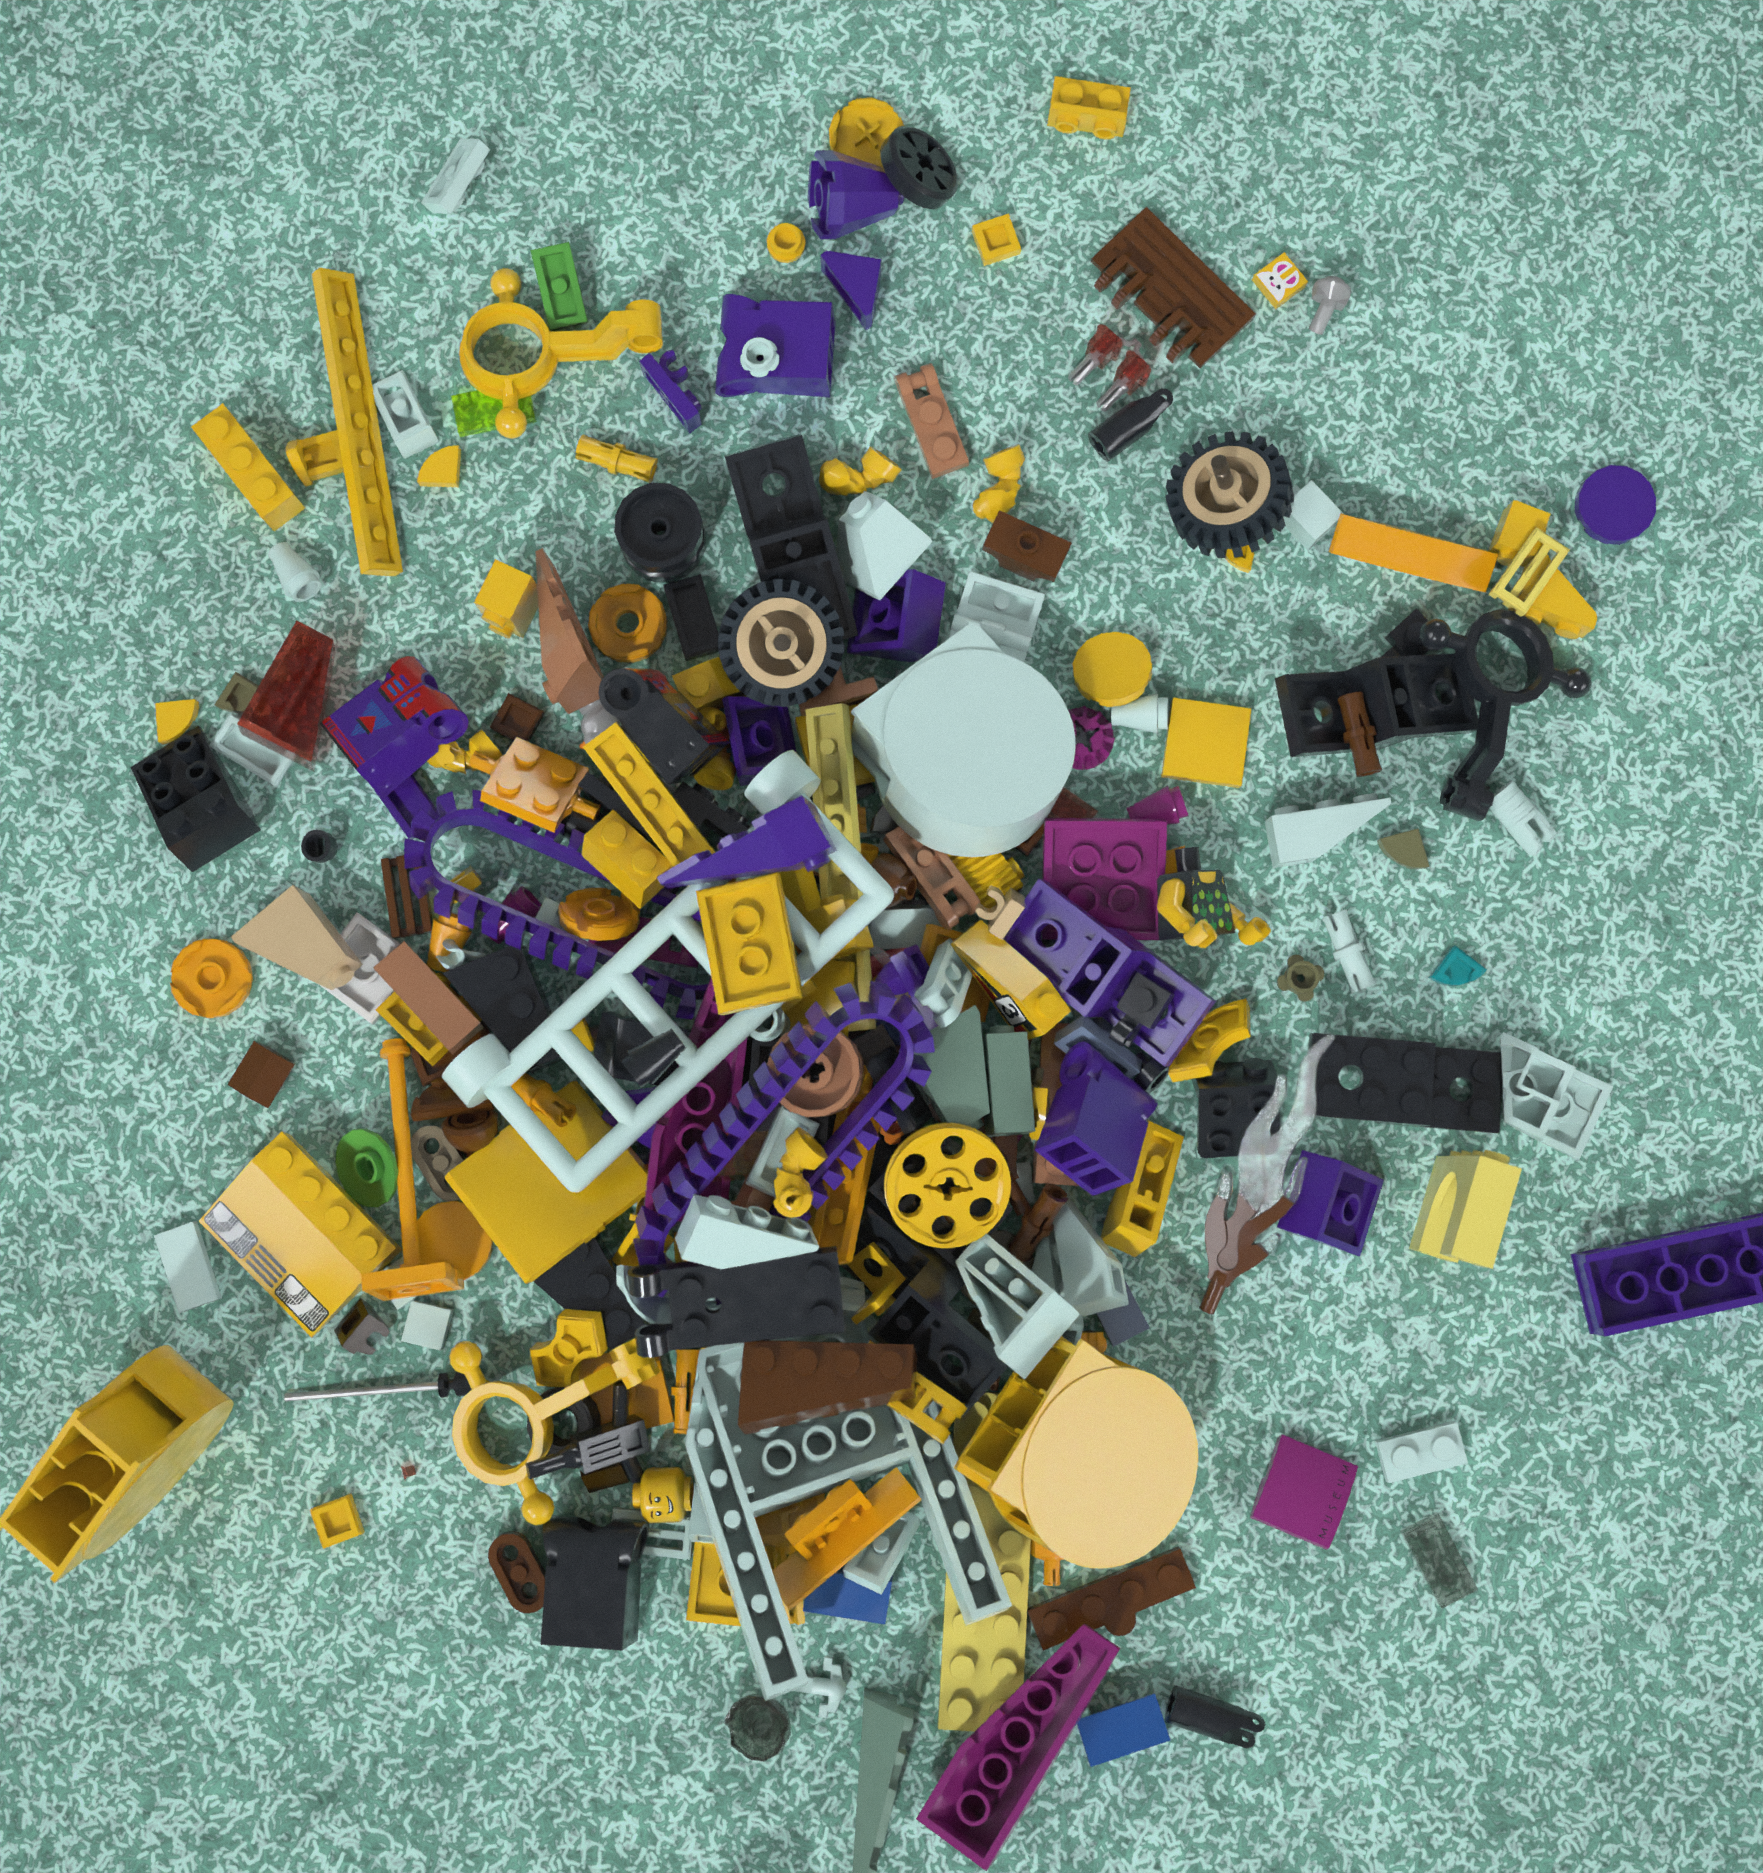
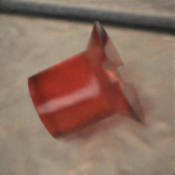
(408, 1471)

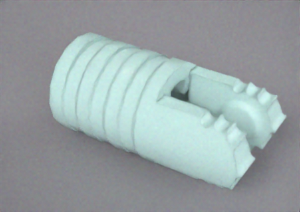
(1521, 818)

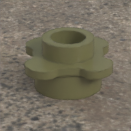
(1311, 973)

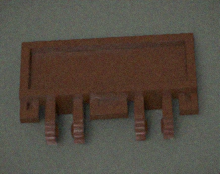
(1172, 286)

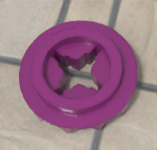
(1100, 743)

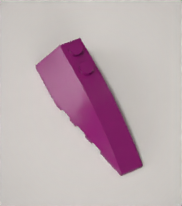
(698, 1108)
(1014, 1749)

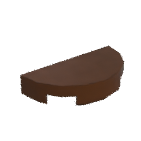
(441, 1102)

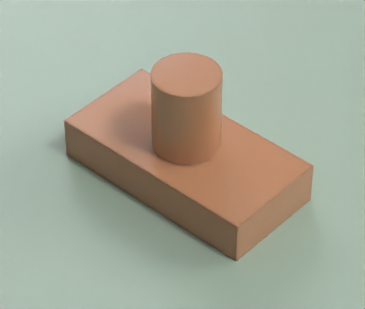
(840, 692)

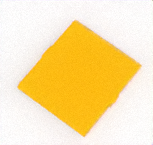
(528, 1207)

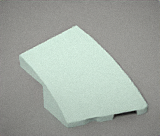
(1549, 1095)

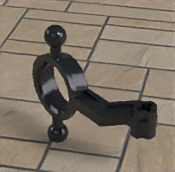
(1467, 790)

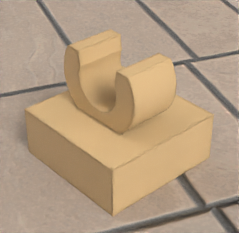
(1005, 912)

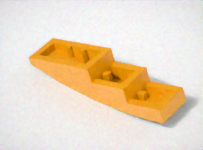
(1413, 552)

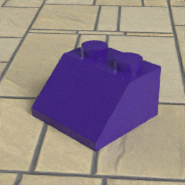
(901, 623)
(1334, 1204)

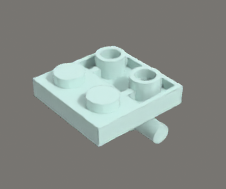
(1001, 610)

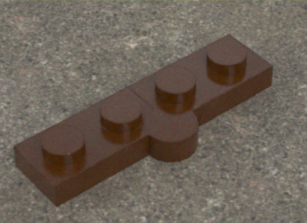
(1112, 1599)

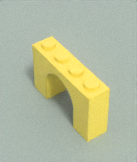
(1466, 1207)

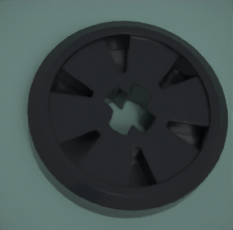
(918, 167)

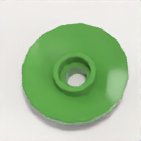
(366, 1167)

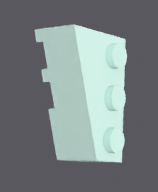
(1014, 1304)

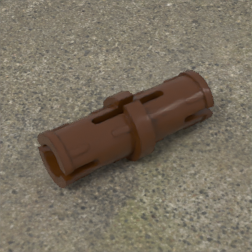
(1359, 734)
(1037, 1222)

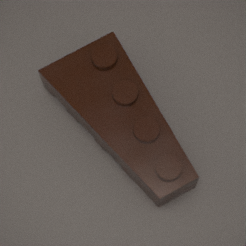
(816, 1379)

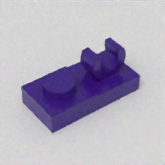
(682, 404)

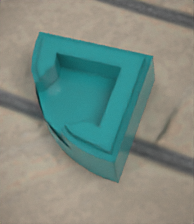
(1457, 968)

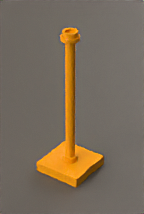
(413, 1276)

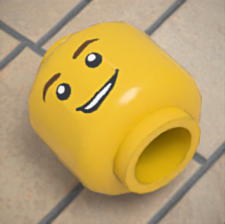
(663, 1494)

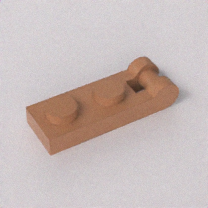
(932, 422)
(935, 877)

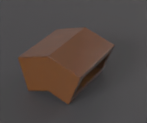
(261, 1074)

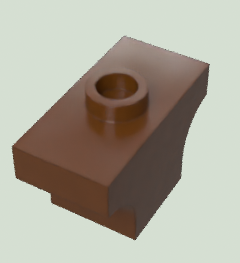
(1025, 548)

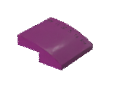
(1304, 1492)

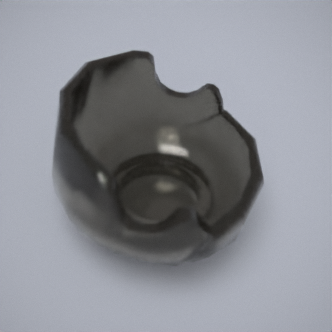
(758, 1727)

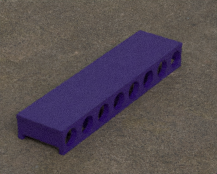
(1671, 1276)

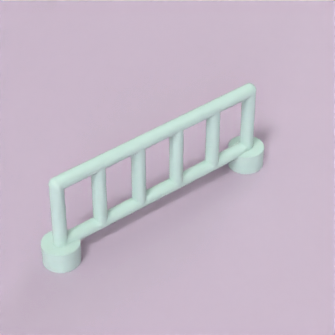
(489, 1070)

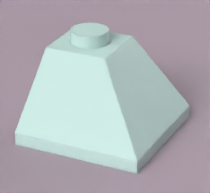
(876, 544)

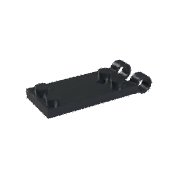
(758, 1301)

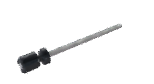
(443, 1385)

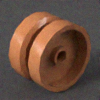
(836, 1085)

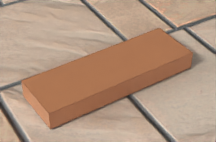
(428, 997)

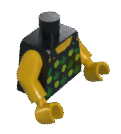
(1197, 907)

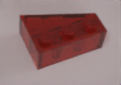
(293, 697)

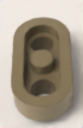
(436, 1165)

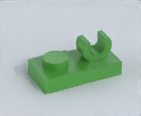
(559, 286)

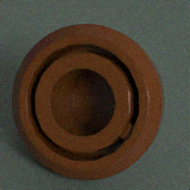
(897, 876)
(471, 1130)

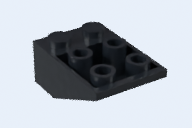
(194, 800)

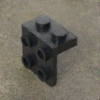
(1230, 1103)

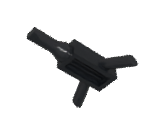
(602, 1445)

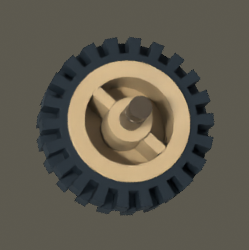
(1229, 494)
(781, 642)

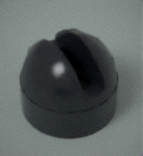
(313, 847)

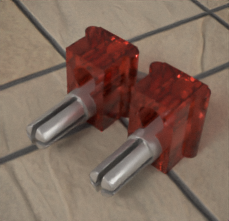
(1129, 374)

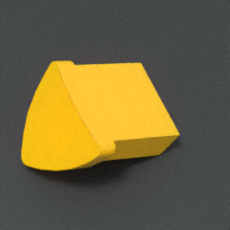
(315, 457)

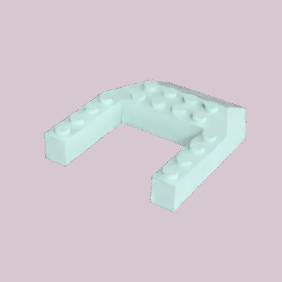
(784, 1465)

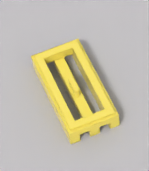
(1510, 598)

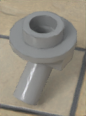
(1331, 294)

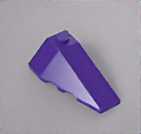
(781, 842)

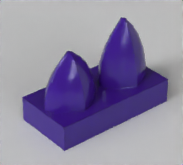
(907, 974)

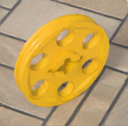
(958, 1200)

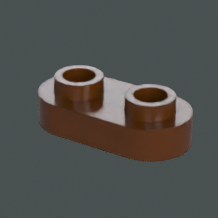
(516, 1572)

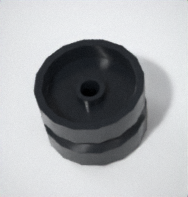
(657, 509)

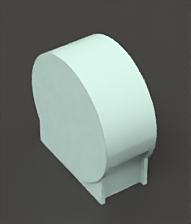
(966, 747)

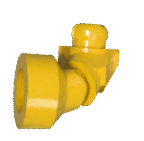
(1007, 466)
(841, 479)
(456, 759)
(719, 771)
(791, 1189)

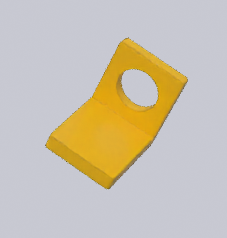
(881, 1287)

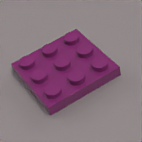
(1107, 869)

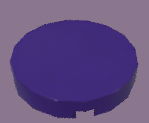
(1615, 504)

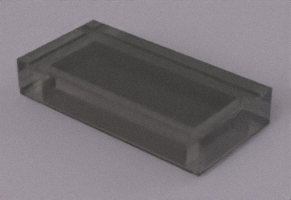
(1439, 1560)

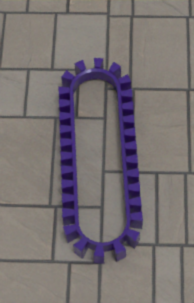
(426, 878)
(914, 1038)

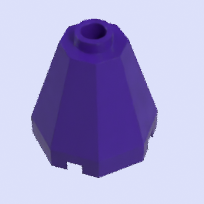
(848, 194)

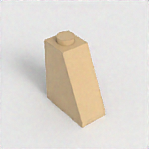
(300, 938)

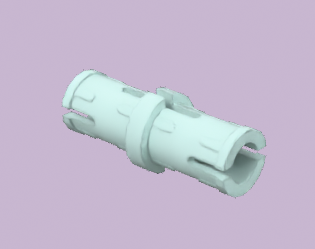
(1349, 951)

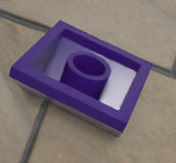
(756, 734)

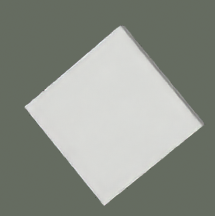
(366, 988)

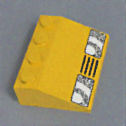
(298, 1233)

